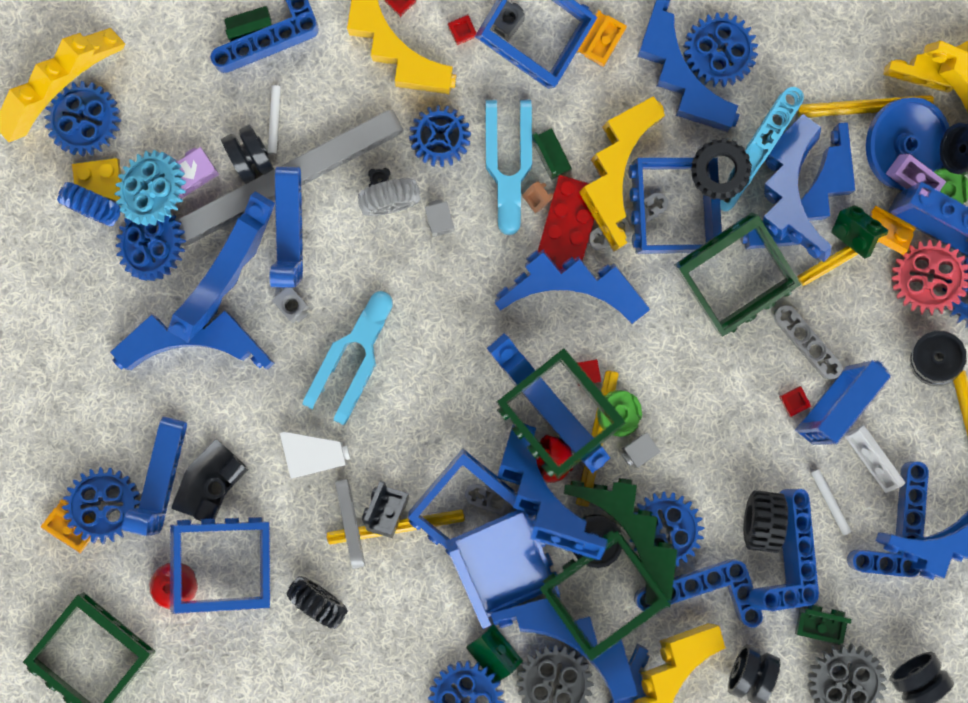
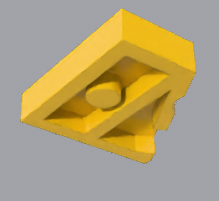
(99, 176)

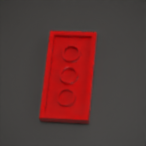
(567, 223)

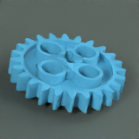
(150, 188)

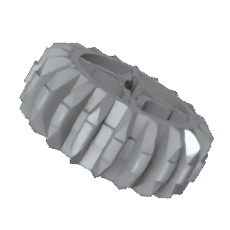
(389, 197)

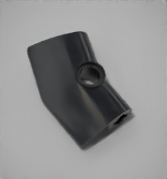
(195, 490)

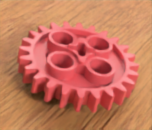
(935, 257)

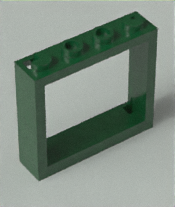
(720, 242)
(591, 390)
(572, 567)
(107, 622)

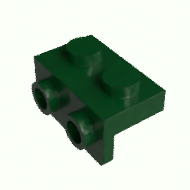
(858, 230)
(822, 625)

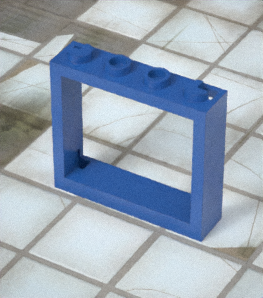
(524, 63)
(712, 207)
(934, 215)
(843, 402)
(474, 466)
(209, 525)

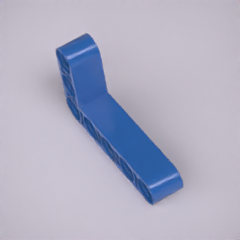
(273, 33)
(289, 244)
(150, 515)
(903, 529)
(799, 561)
(702, 586)

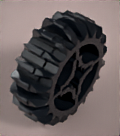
(316, 602)

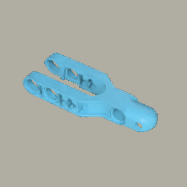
(758, 151)
(509, 186)
(365, 333)

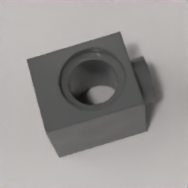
(507, 30)

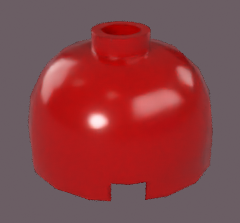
(558, 451)
(160, 585)

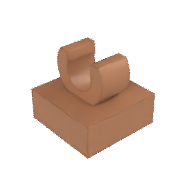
(537, 196)

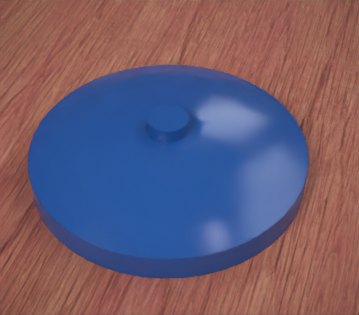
(905, 128)

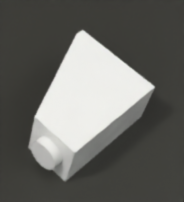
(312, 454)

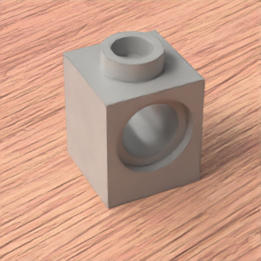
(439, 218)
(284, 298)
(640, 450)

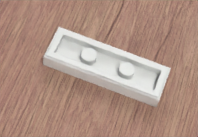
(874, 459)

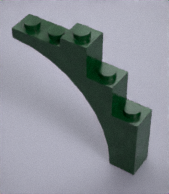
(640, 527)

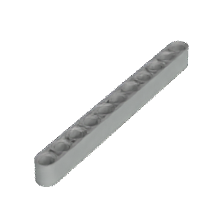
(312, 165)

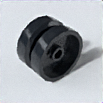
(955, 149)
(249, 153)
(946, 347)
(601, 526)
(754, 675)
(922, 679)

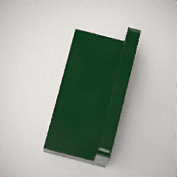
(247, 23)
(551, 153)
(495, 652)

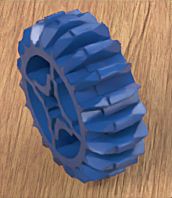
(447, 129)
(89, 204)

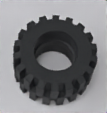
(721, 148)
(765, 521)

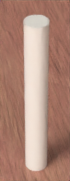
(274, 119)
(831, 502)

